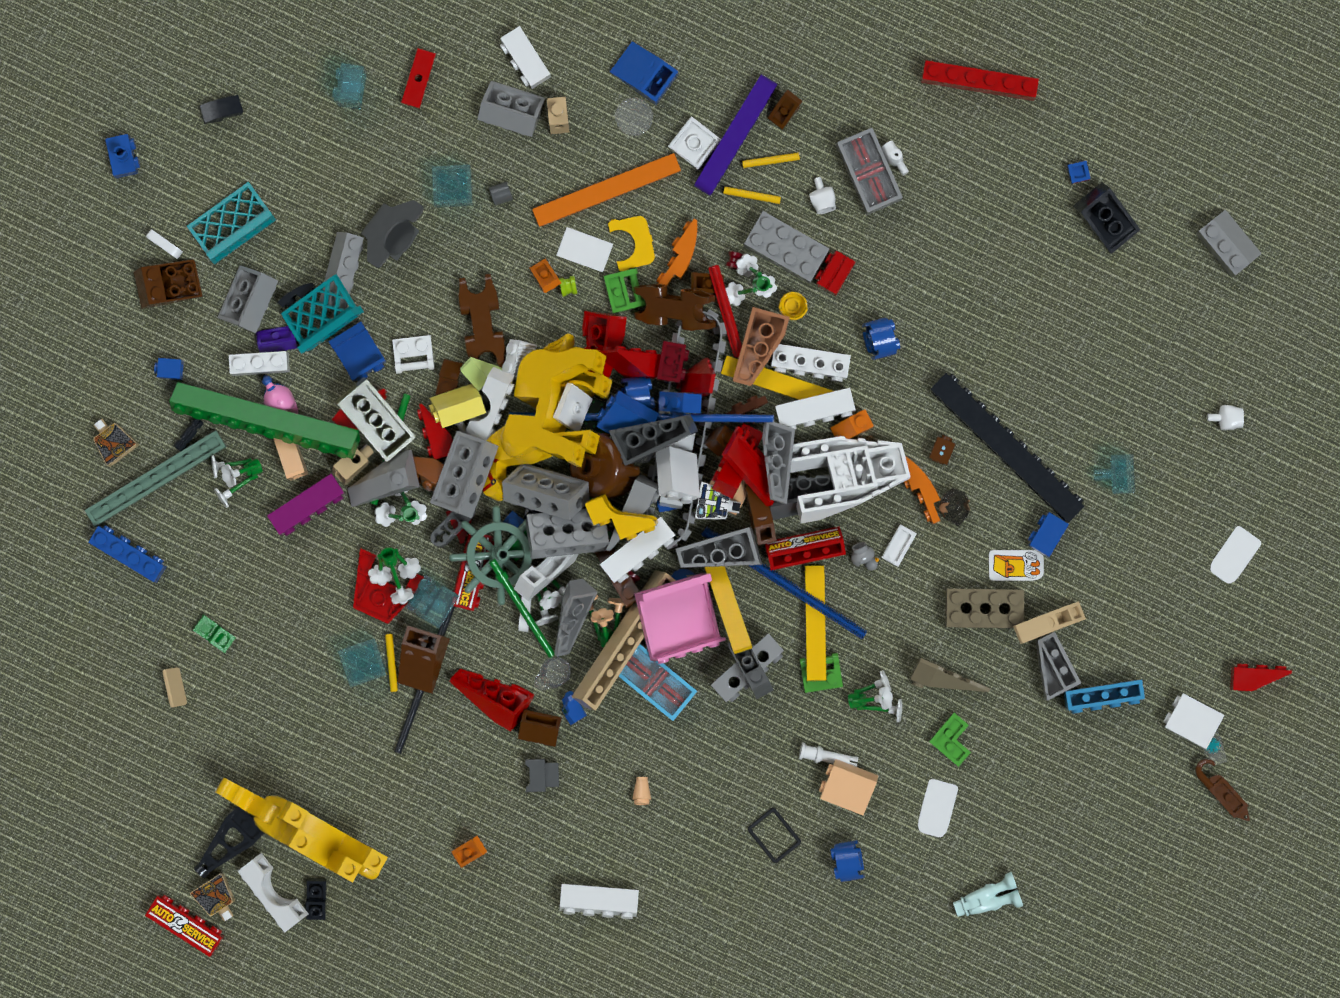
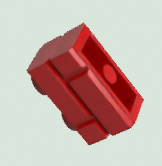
(835, 272)

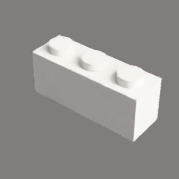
(524, 58)
(259, 363)

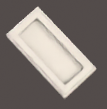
(899, 545)

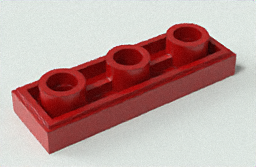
(421, 67)

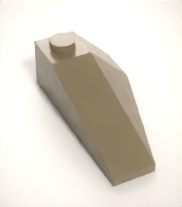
(932, 675)

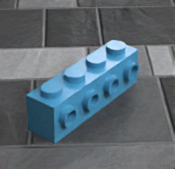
(1101, 695)

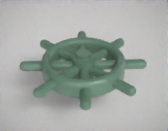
(496, 551)

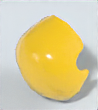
(793, 305)

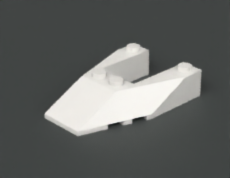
(856, 469)

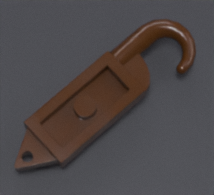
(1223, 792)

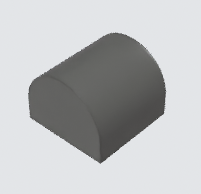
(500, 193)

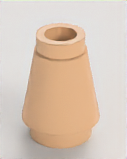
(641, 791)

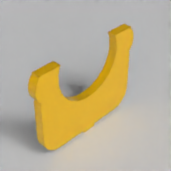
(639, 230)

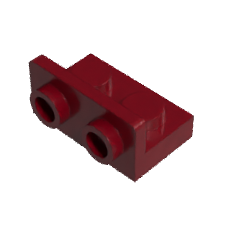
(672, 362)

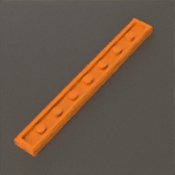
(606, 190)

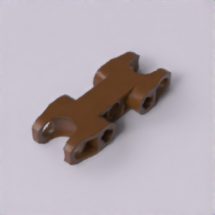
(479, 307)
(685, 307)

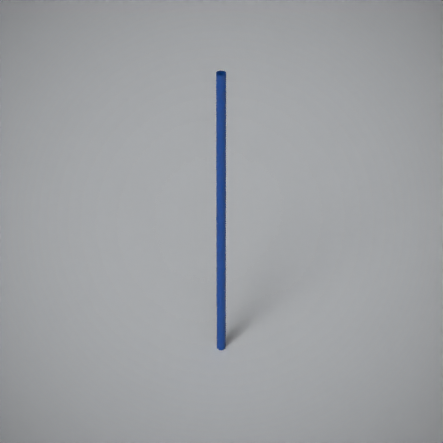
(696, 417)

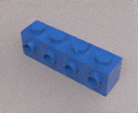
(127, 554)

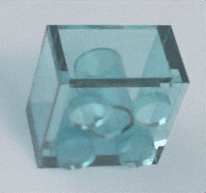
(350, 86)
(452, 186)
(432, 601)
(363, 662)

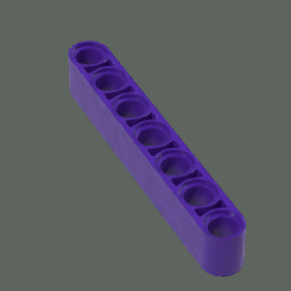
(735, 135)

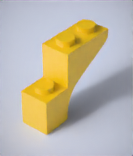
(626, 523)

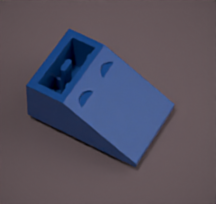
(644, 72)

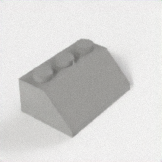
(511, 108)
(1228, 243)
(248, 299)

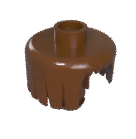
(605, 470)

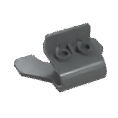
(391, 231)

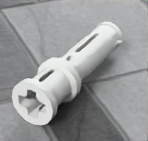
(818, 754)

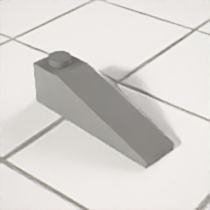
(778, 451)
(640, 498)
(574, 609)

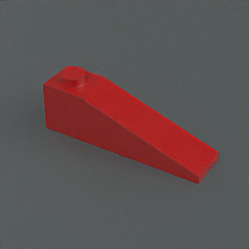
(603, 331)
(698, 379)
(498, 701)

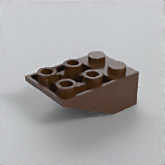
(167, 283)
(421, 658)

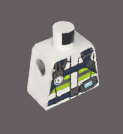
(714, 504)

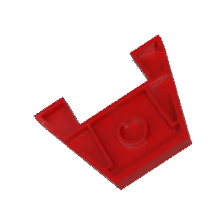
(376, 599)

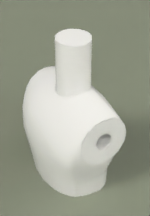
(894, 156)
(823, 198)
(1228, 417)

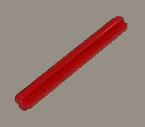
(725, 309)

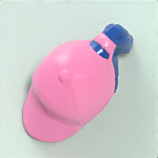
(278, 396)

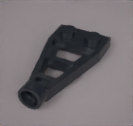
(245, 825)

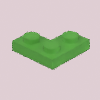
(946, 740)

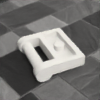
(413, 348)

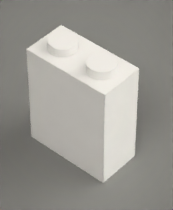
(677, 475)
(1193, 721)

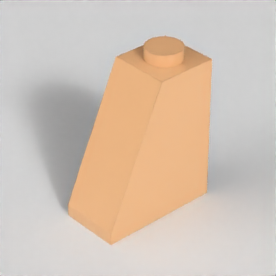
(291, 459)

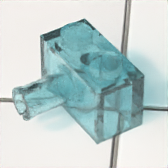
(1120, 473)

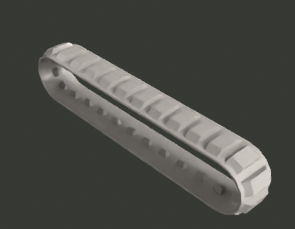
(710, 404)

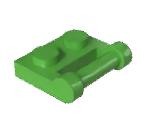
(618, 293)
(833, 676)

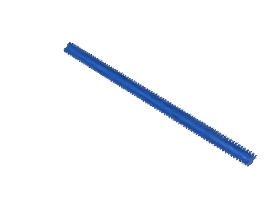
(801, 594)

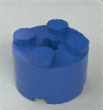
(880, 338)
(638, 389)
(848, 861)

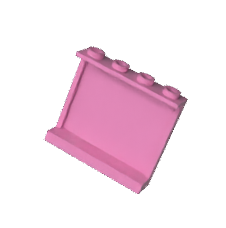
(678, 618)

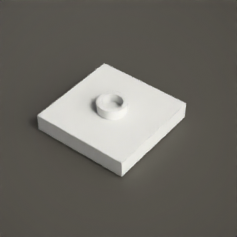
(694, 143)
(572, 407)

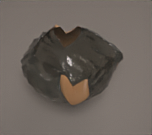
(954, 506)

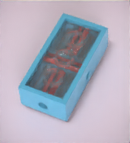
(657, 683)

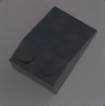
(1106, 217)

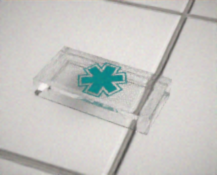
(1215, 750)

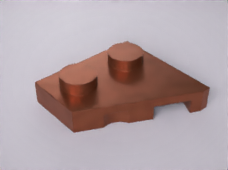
(753, 403)

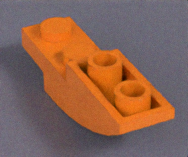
(684, 248)
(927, 492)

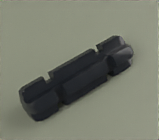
(188, 434)

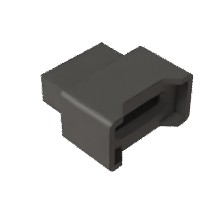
(542, 775)

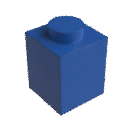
(169, 368)

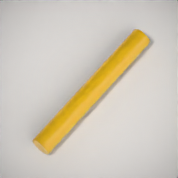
(770, 160)
(752, 195)
(391, 662)

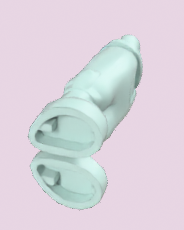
(986, 900)

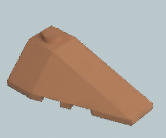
(761, 339)

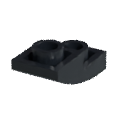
(221, 108)
(301, 291)
(316, 898)

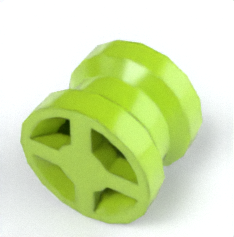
(568, 286)

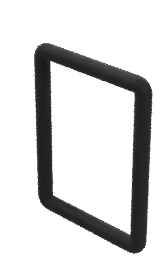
(785, 824)

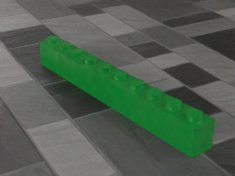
(264, 420)

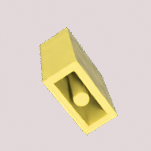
(456, 405)

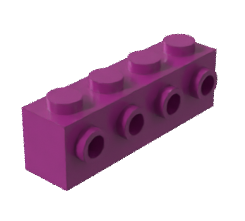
(306, 505)

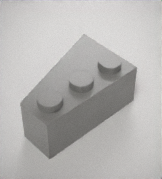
(1055, 667)

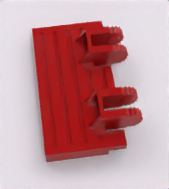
(748, 462)

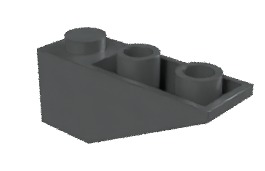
(752, 672)

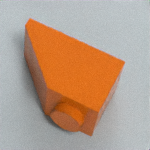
(853, 425)

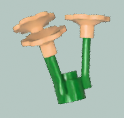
(604, 615)

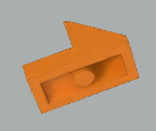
(545, 275)
(469, 851)

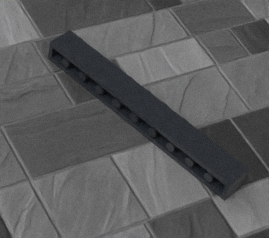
(1007, 448)

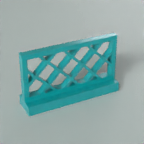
(239, 236)
(332, 325)

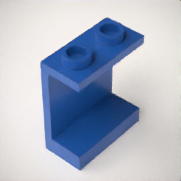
(358, 352)

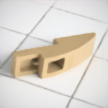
(1049, 622)

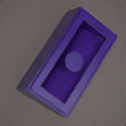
(276, 340)

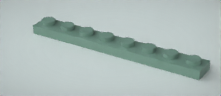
(155, 478)

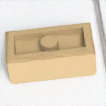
(174, 687)

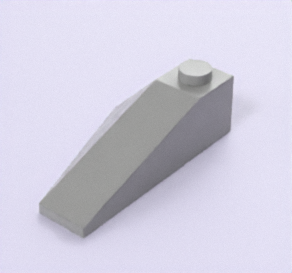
(386, 480)

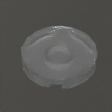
(634, 116)

